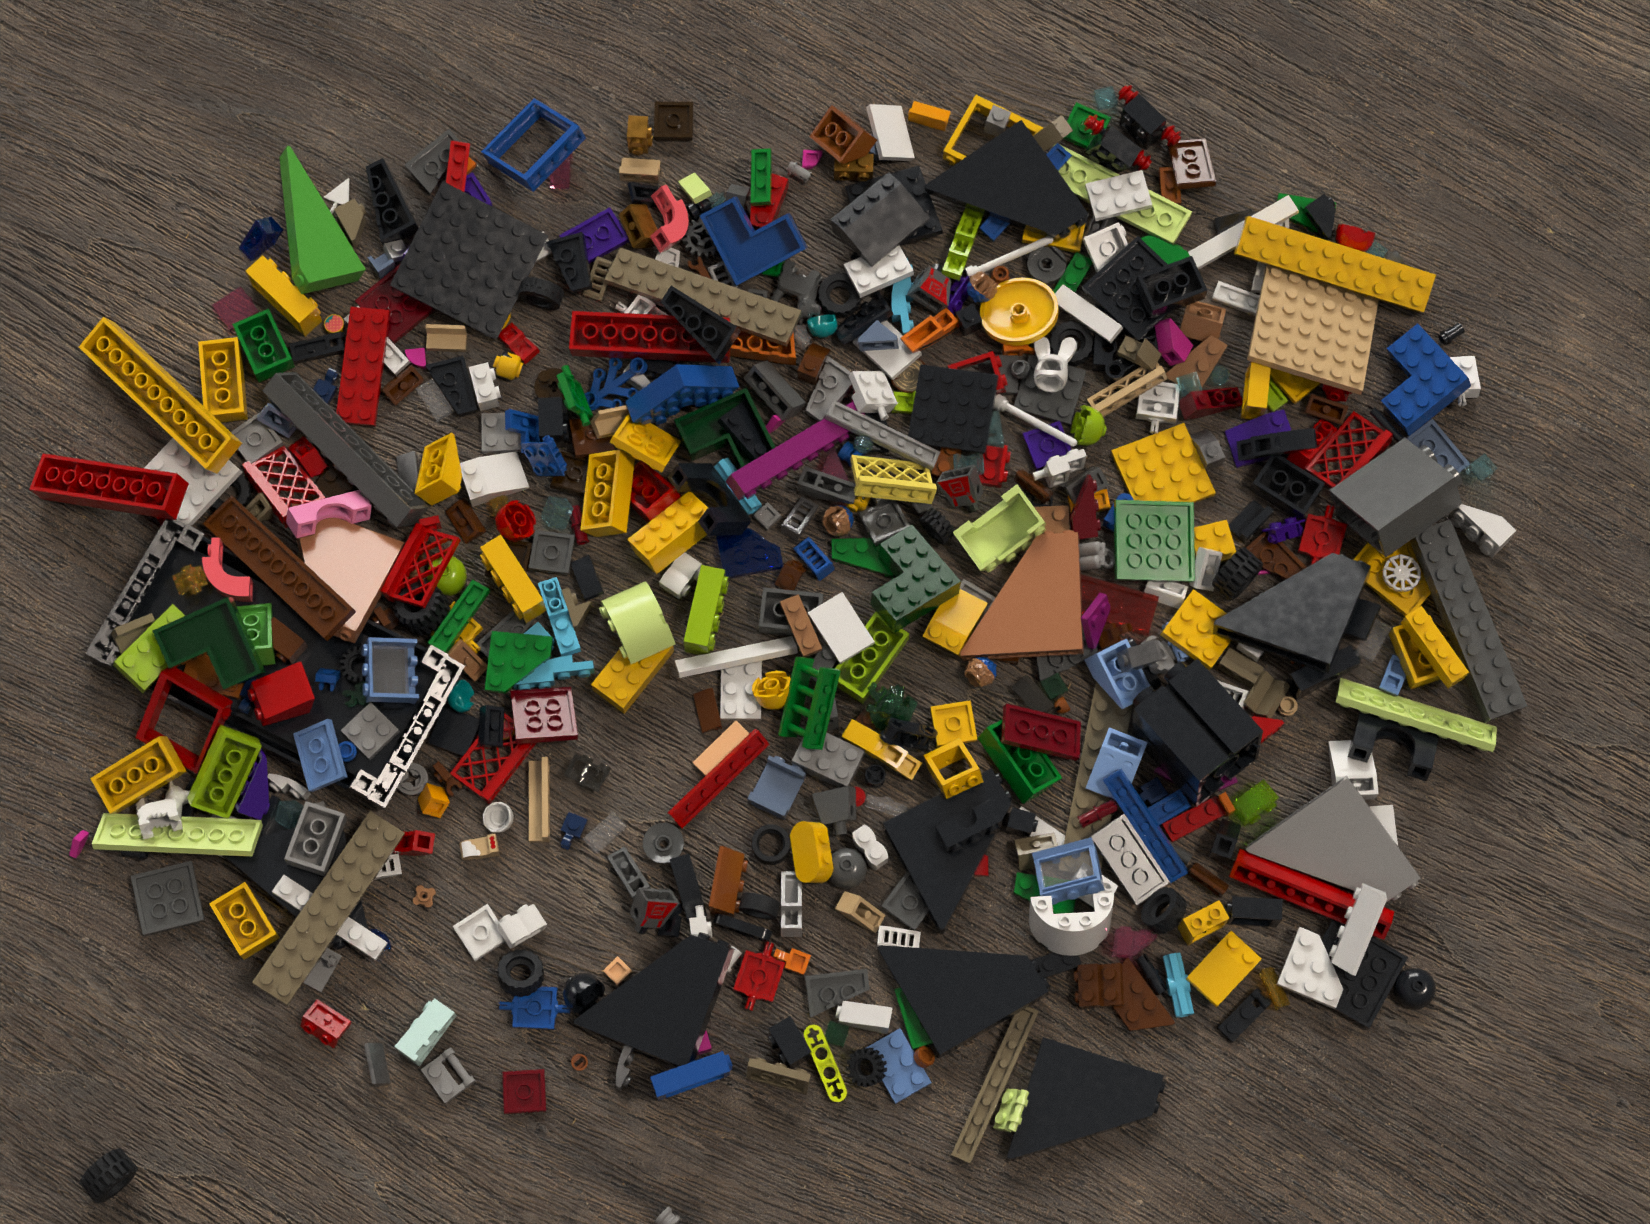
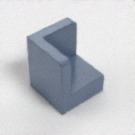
(381, 265)

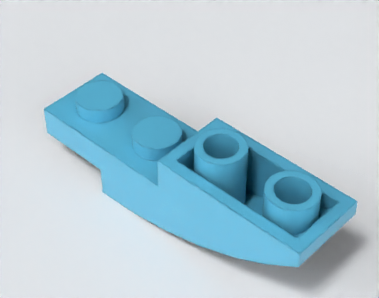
(901, 304)
(559, 617)
(559, 667)

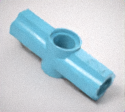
(725, 469)
(1177, 985)

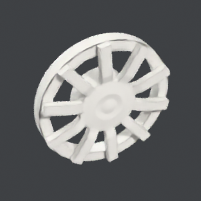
(1401, 573)

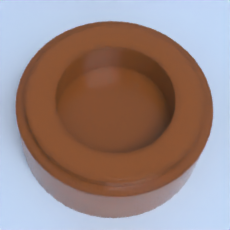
(924, 1056)

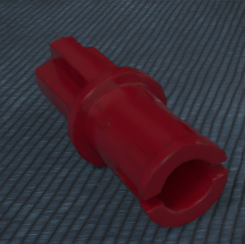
(576, 517)
(1097, 813)

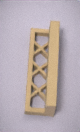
(1128, 391)
(539, 801)

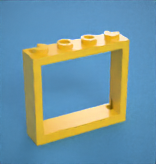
(984, 107)

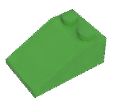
(259, 626)

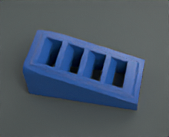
(820, 569)

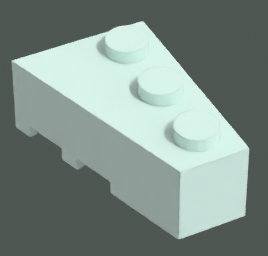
(425, 1032)

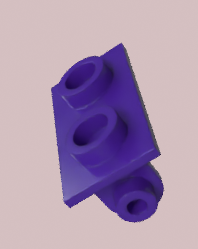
(960, 292)
(1290, 527)

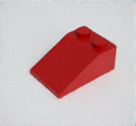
(650, 492)

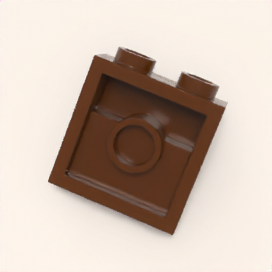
(1099, 985)

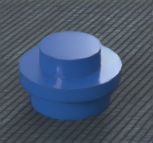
(348, 751)

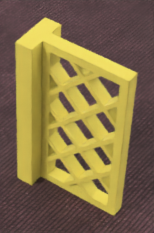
(889, 486)

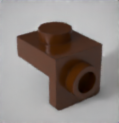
(790, 575)
(385, 618)

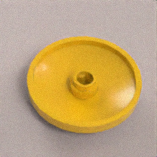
(1020, 312)

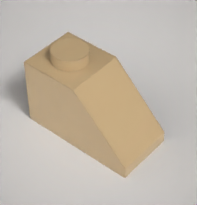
(860, 911)

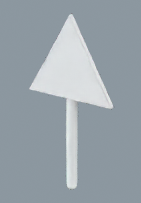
(339, 195)

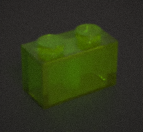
(1255, 802)

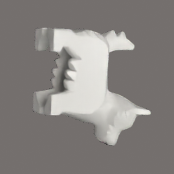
(162, 812)

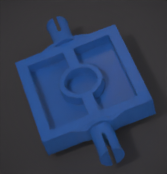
(535, 1010)

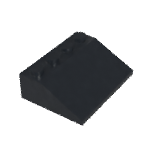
(879, 219)

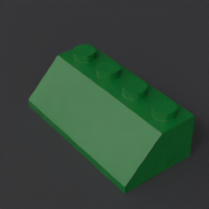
(1024, 769)

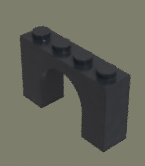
(728, 515)
(1419, 744)

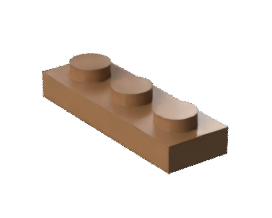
(800, 626)

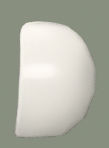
(498, 817)

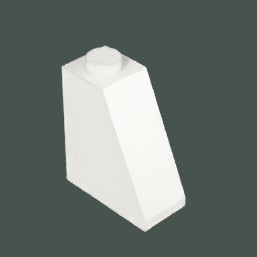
(865, 1016)

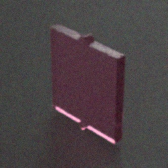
(235, 307)

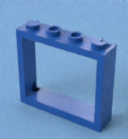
(549, 160)
(691, 1075)

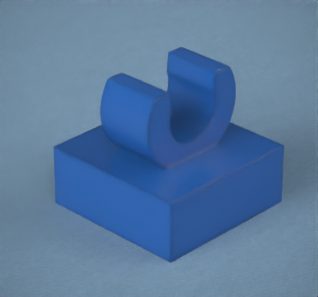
(327, 676)

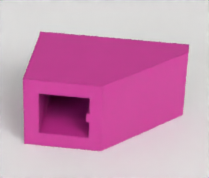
(1172, 342)

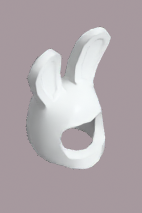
(1052, 369)

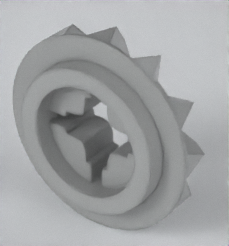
(417, 771)

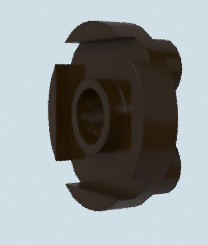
(544, 381)

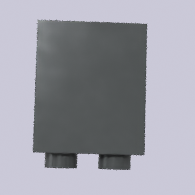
(1397, 496)

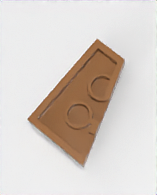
(1201, 359)

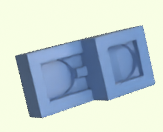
(1393, 677)

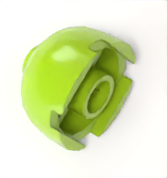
(1088, 426)
(453, 578)

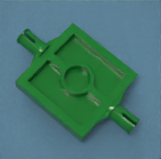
(574, 395)

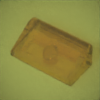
(1275, 992)

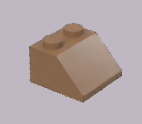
(1202, 320)

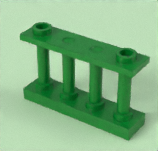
(821, 704)

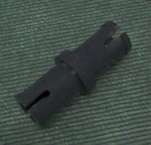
(1151, 974)

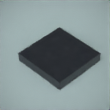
(454, 731)

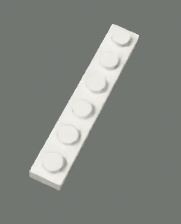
(351, 930)

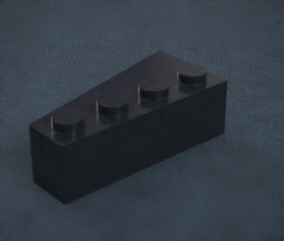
(391, 209)
(705, 326)

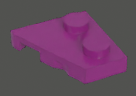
(1095, 619)

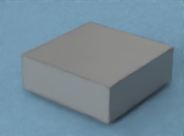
(767, 516)

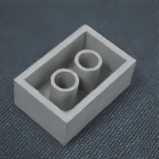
(833, 764)
(315, 838)

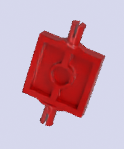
(1322, 536)
(759, 976)

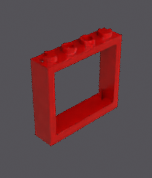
(168, 676)

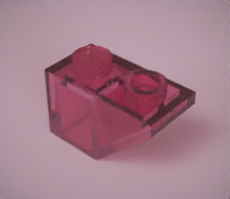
(1131, 943)

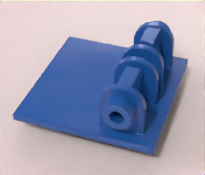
(545, 457)

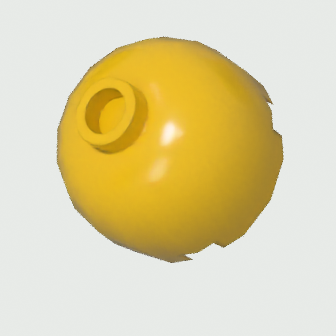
(772, 690)

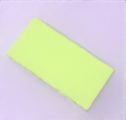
(695, 188)

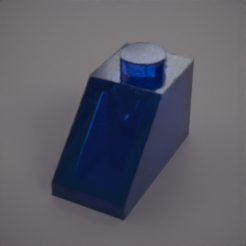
(260, 237)

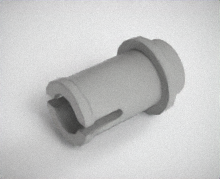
(798, 171)

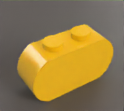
(811, 852)

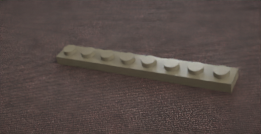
(994, 1085)

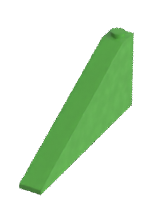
(316, 243)

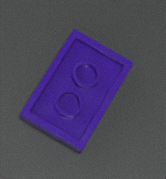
(602, 234)

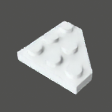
(1310, 970)

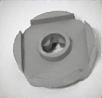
(1168, 655)

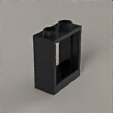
(1254, 911)

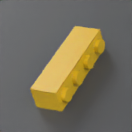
(1434, 647)

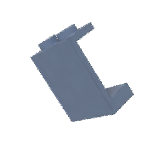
(777, 787)

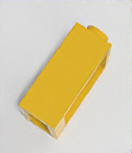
(1255, 391)
(947, 755)
(1207, 919)

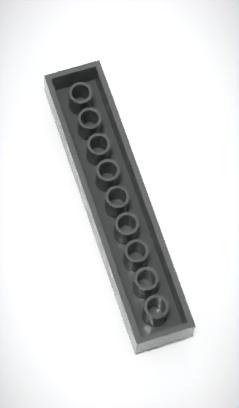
(345, 449)
(1467, 621)

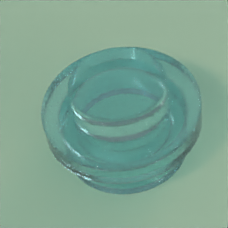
(717, 199)
(1220, 375)
(863, 444)

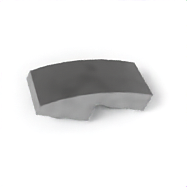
(623, 1074)

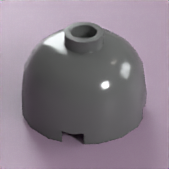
(848, 869)

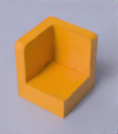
(433, 800)

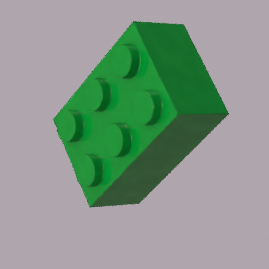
(263, 345)

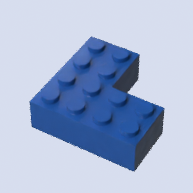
(747, 250)
(1431, 383)
(679, 388)

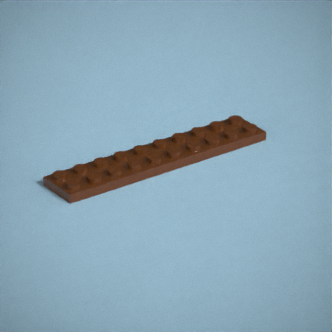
(279, 568)

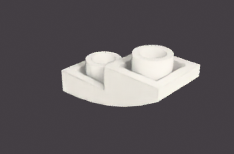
(283, 783)

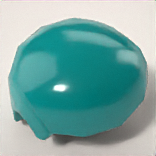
(822, 325)
(460, 696)

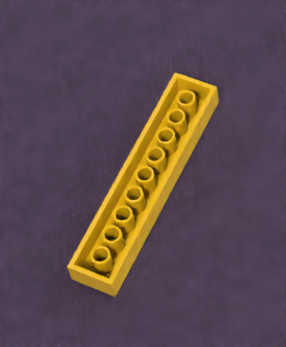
(1335, 264)
(160, 395)

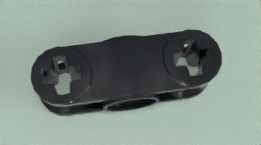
(908, 734)

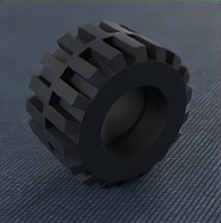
(1237, 573)
(425, 619)
(108, 1175)

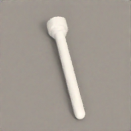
(971, 270)
(1002, 404)

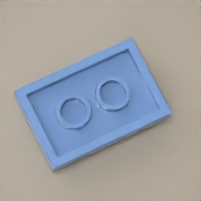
(320, 755)
(902, 1073)

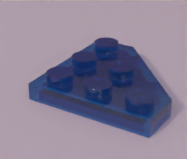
(748, 554)

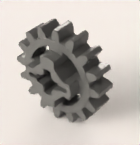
(705, 246)

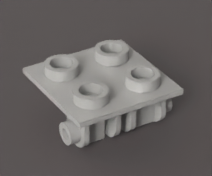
(323, 970)

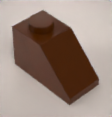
(812, 363)
(286, 642)

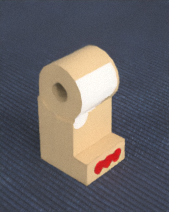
(479, 848)

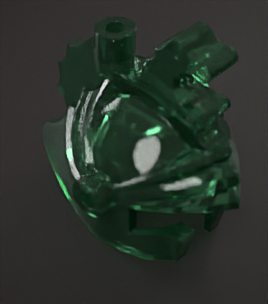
(889, 705)

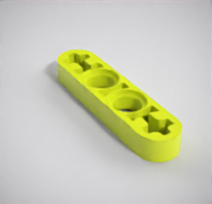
(829, 1061)

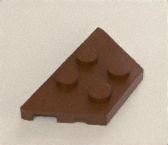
(1141, 1005)

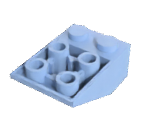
(1116, 753)

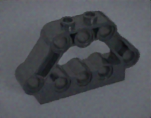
(1104, 361)

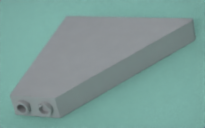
(1339, 842)

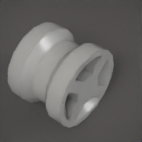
(667, 1217)

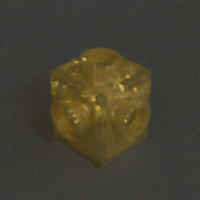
(190, 580)

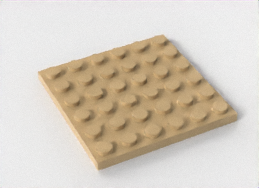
(1313, 329)

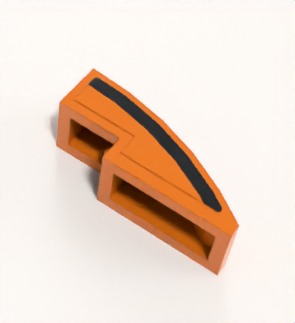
(930, 331)

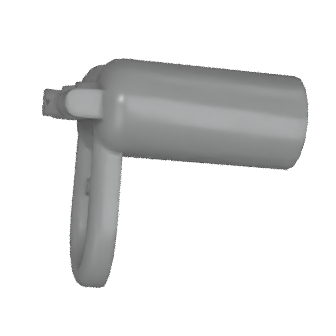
(1093, 556)

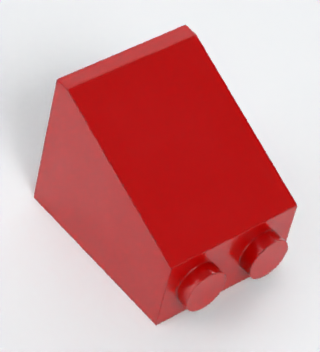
(281, 695)

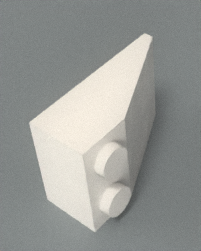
(493, 476)

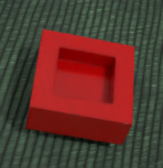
(431, 523)

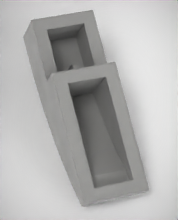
(791, 905)

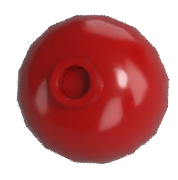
(1354, 237)
(515, 521)

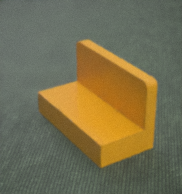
(929, 116)

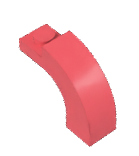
(674, 217)
(229, 586)

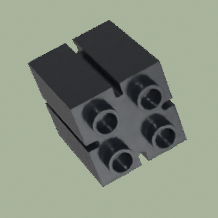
(1195, 731)

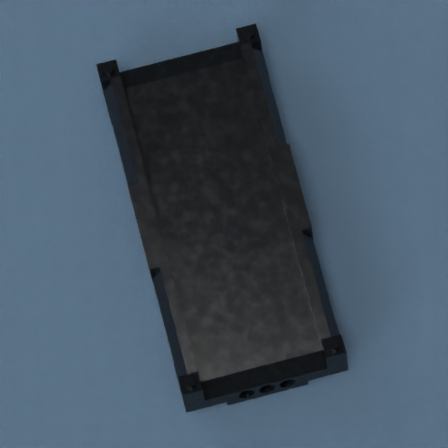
(373, 780)

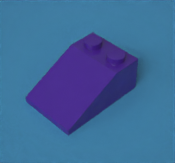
(1265, 424)
(255, 795)

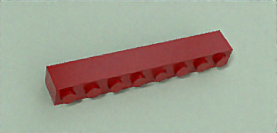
(1300, 889)

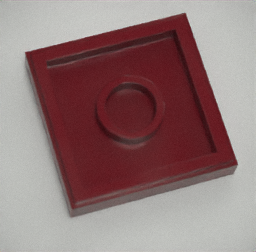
(524, 1091)

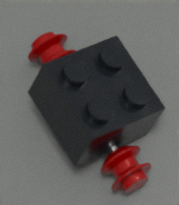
(1144, 121)
(1113, 148)

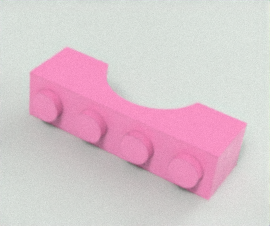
(347, 506)

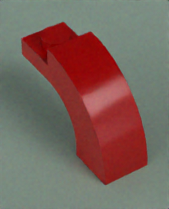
(416, 844)

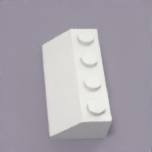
(1358, 929)

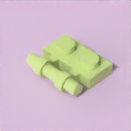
(1011, 1110)

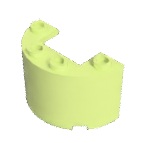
(1001, 531)
(637, 622)

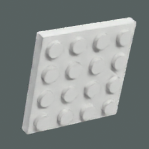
(203, 485)

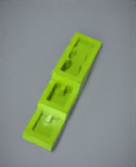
(962, 244)

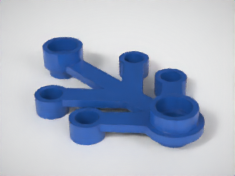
(612, 384)

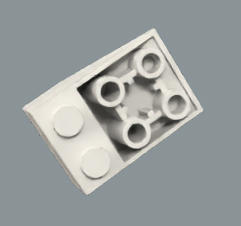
(1483, 528)
(1360, 773)

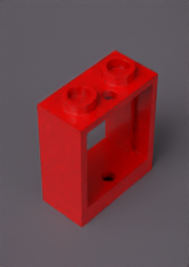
(996, 363)

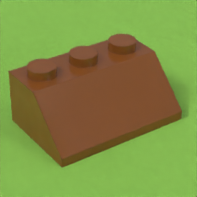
(842, 136)
(727, 882)

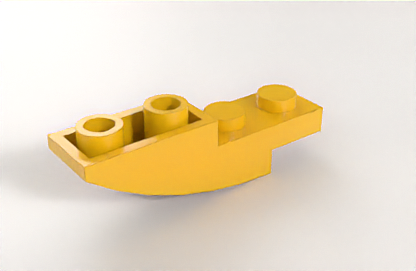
(891, 755)

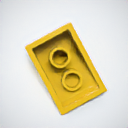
(439, 471)
(955, 622)
(1223, 968)

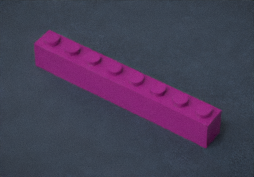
(786, 457)

